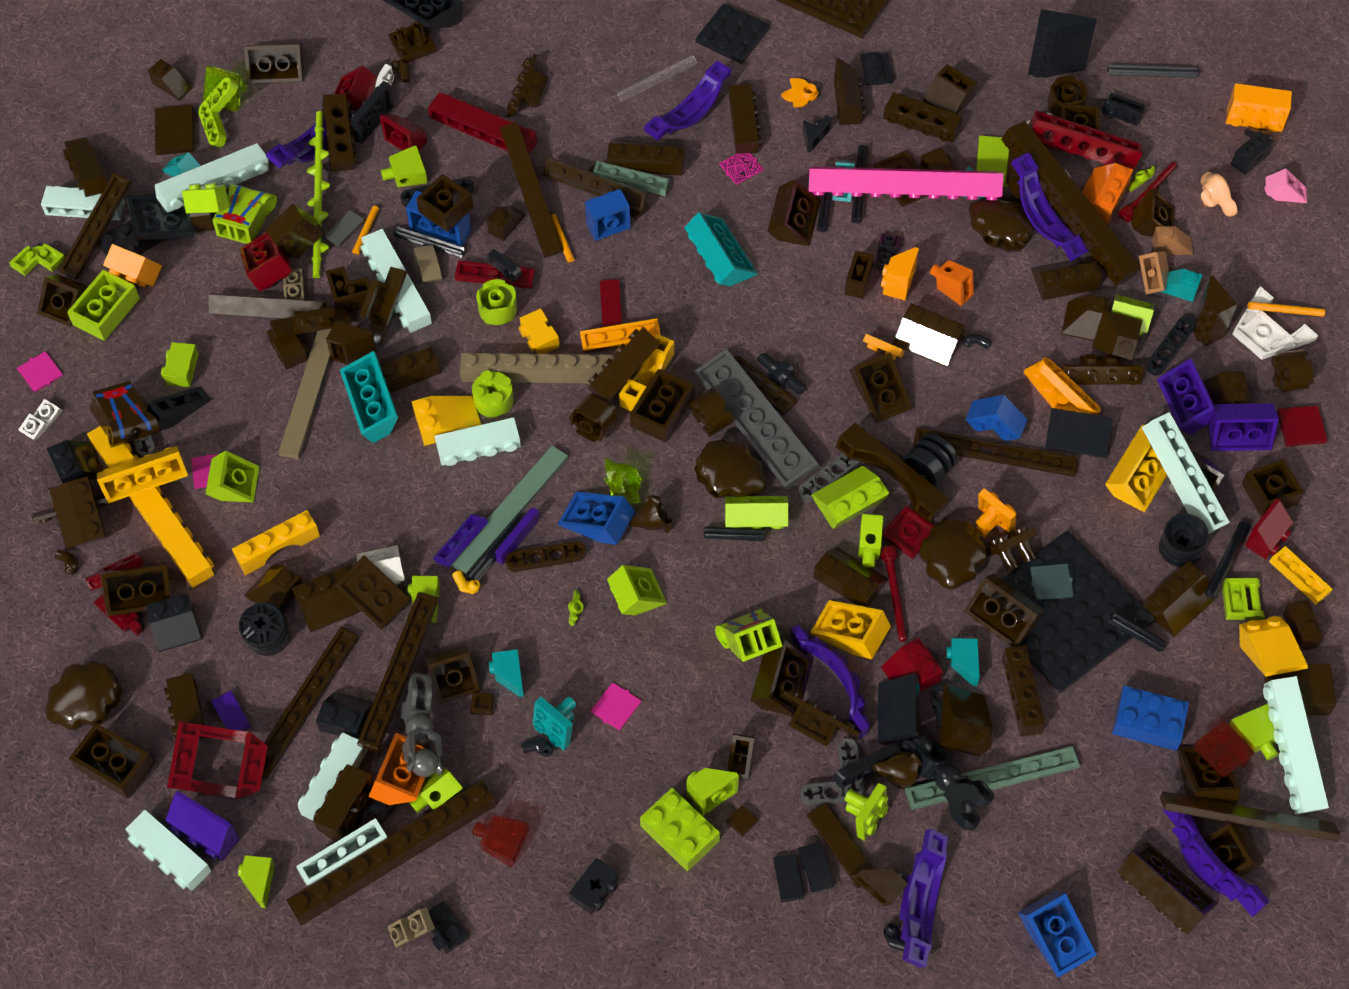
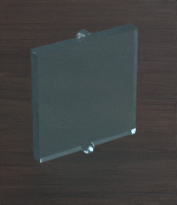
(1051, 581)

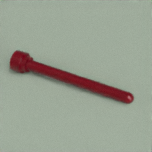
(1127, 211)
(889, 555)

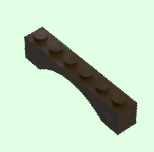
(861, 446)

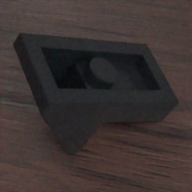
(816, 133)

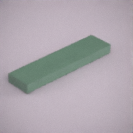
(633, 178)

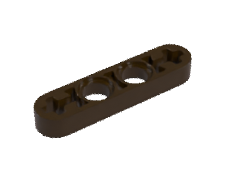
(546, 559)

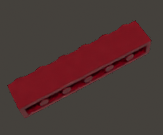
(475, 121)

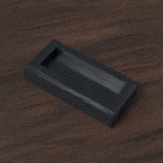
(788, 878)

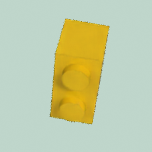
(540, 336)

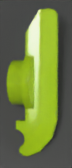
(1141, 177)
(575, 607)

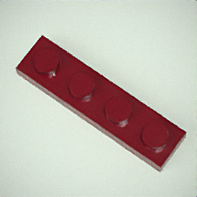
(482, 272)

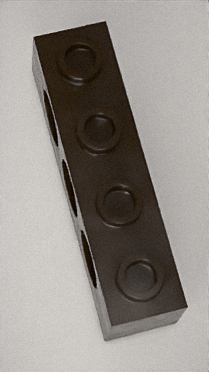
(332, 105)
(922, 117)
(1023, 691)

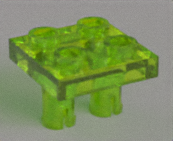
(212, 79)

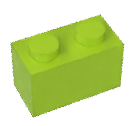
(205, 198)
(180, 364)

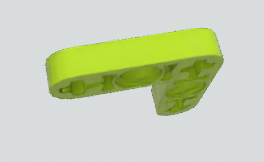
(210, 108)

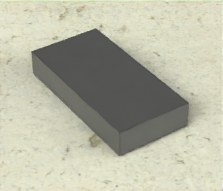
(344, 228)

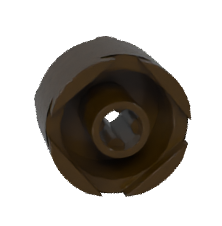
(1066, 91)
(1292, 371)
(711, 411)
(593, 418)

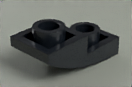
(887, 248)
(816, 867)

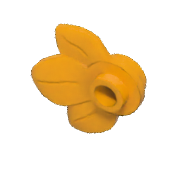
(799, 92)

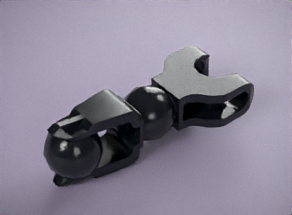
(958, 789)

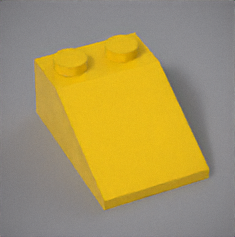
(443, 415)
(852, 628)
(1271, 646)

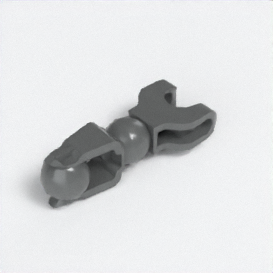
(415, 711)

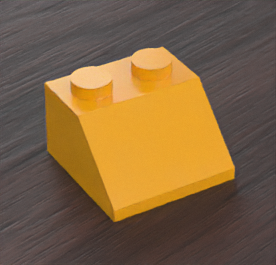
(899, 274)

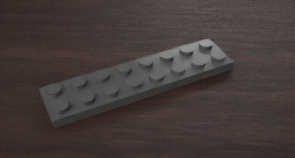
(757, 420)

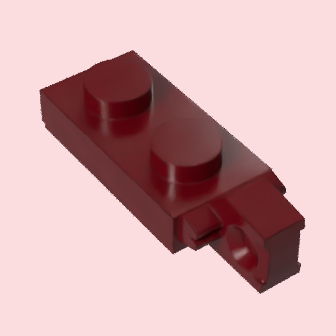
(134, 560)
(122, 621)

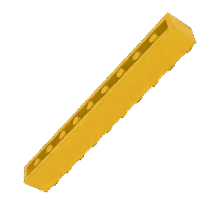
(159, 516)

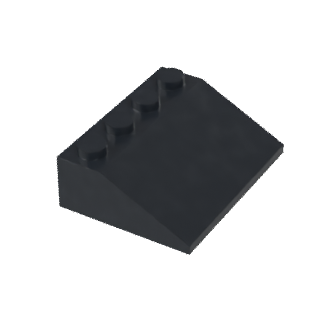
(431, 12)
(1061, 44)

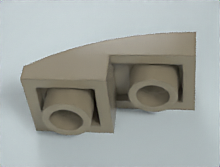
(428, 264)
(294, 285)
(411, 927)

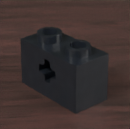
(1252, 153)
(596, 874)

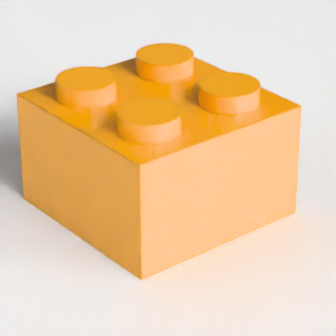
(132, 266)

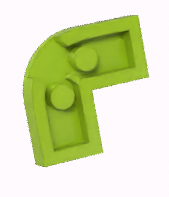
(42, 255)

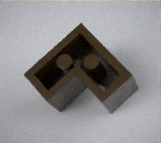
(347, 293)

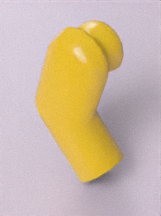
(466, 586)

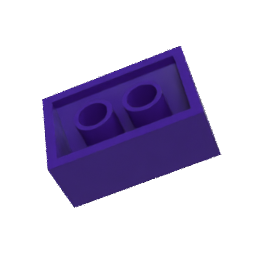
(1187, 397)
(1243, 427)
(200, 827)

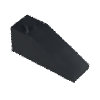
(176, 407)

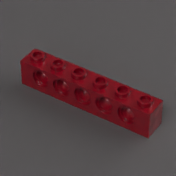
(1130, 150)

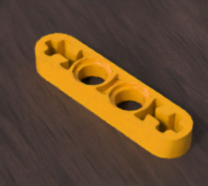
(1068, 387)

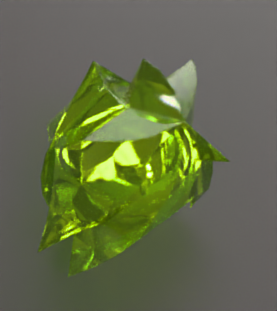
(623, 480)

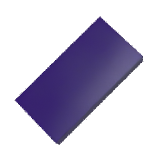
(230, 712)

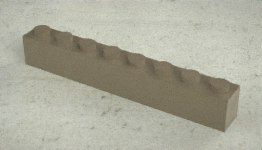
(533, 367)

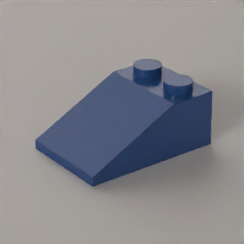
(597, 516)
(1057, 932)

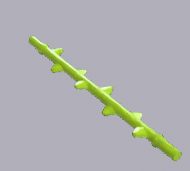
(319, 186)

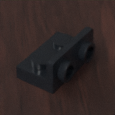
(447, 932)

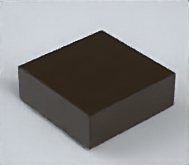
(482, 703)
(742, 821)

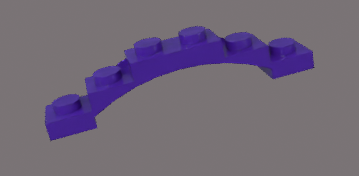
(694, 106)
(298, 149)
(1041, 213)
(840, 667)
(1210, 868)
(921, 898)

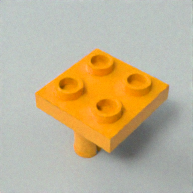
(994, 513)

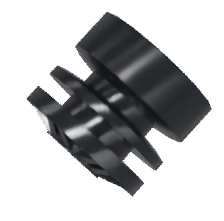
(931, 457)
(1188, 532)
(271, 637)

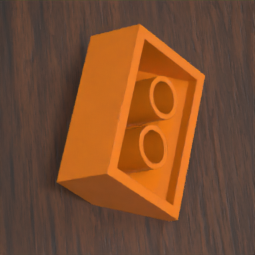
(1107, 188)
(394, 781)

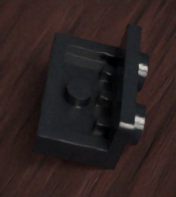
(1123, 109)

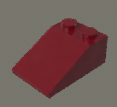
(264, 262)

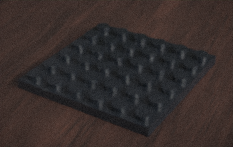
(1076, 629)

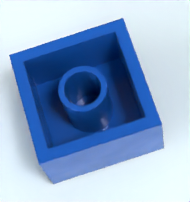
(607, 214)

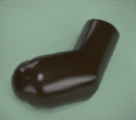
(402, 68)
(69, 560)

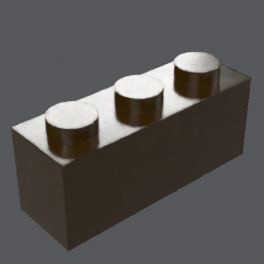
(184, 700)

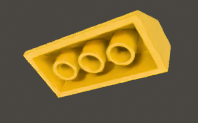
(142, 474)
(1137, 474)

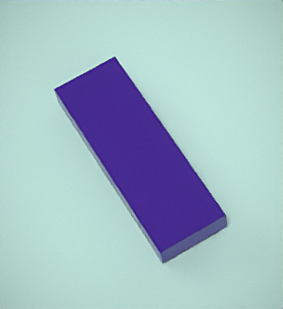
(517, 535)
(460, 540)

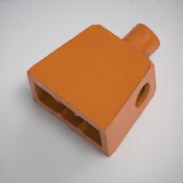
(954, 281)

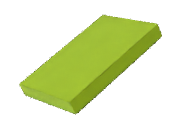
(992, 155)

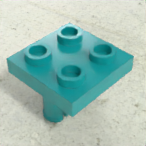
(555, 721)

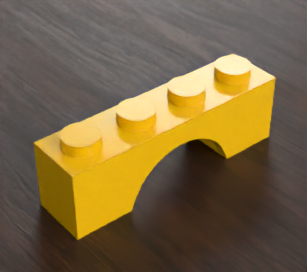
(657, 360)
(256, 551)

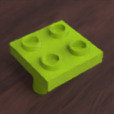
(867, 809)

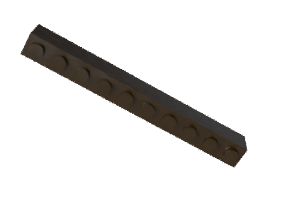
(1073, 205)
(391, 853)

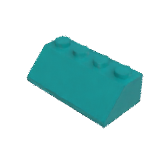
(719, 249)
(369, 397)

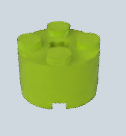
(497, 302)
(492, 394)

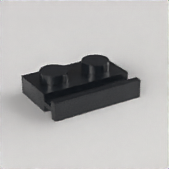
(876, 69)

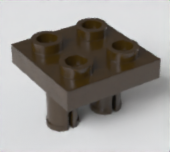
(412, 42)
(1017, 537)

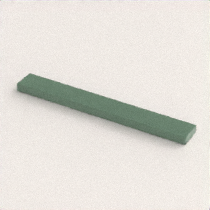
(510, 508)
(1001, 775)

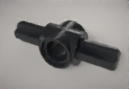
(781, 373)

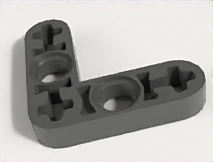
(814, 788)

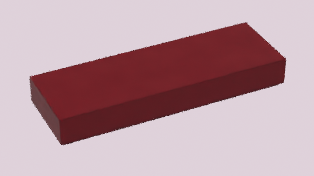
(610, 303)

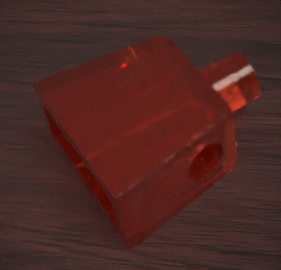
(502, 838)

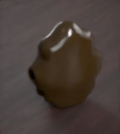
(1001, 223)
(729, 470)
(953, 553)
(83, 696)

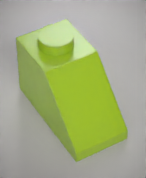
(427, 585)
(257, 877)

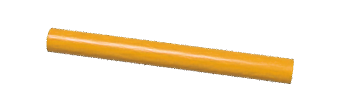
(1286, 309)

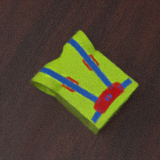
(245, 213)
(749, 635)

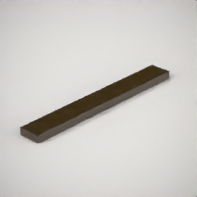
(531, 190)
(1006, 453)
(398, 672)
(307, 697)
(1250, 816)

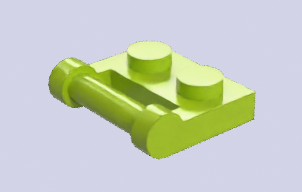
(1236, 601)

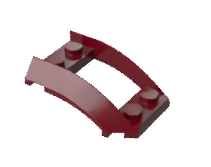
(185, 753)

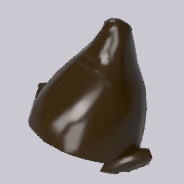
(651, 516)
(899, 769)

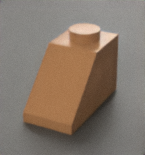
(1172, 241)
(1154, 271)

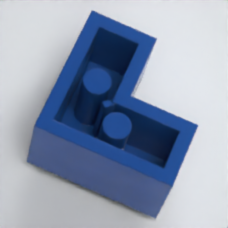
(997, 414)

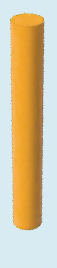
(366, 229)
(562, 239)

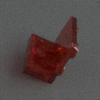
(1224, 749)

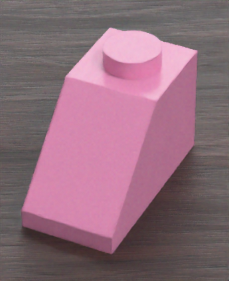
(1285, 187)

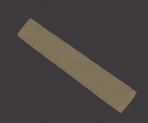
(306, 397)

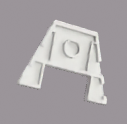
(1264, 335)

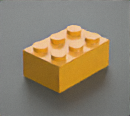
(1258, 107)

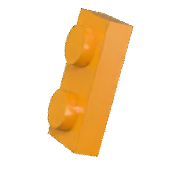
(875, 344)

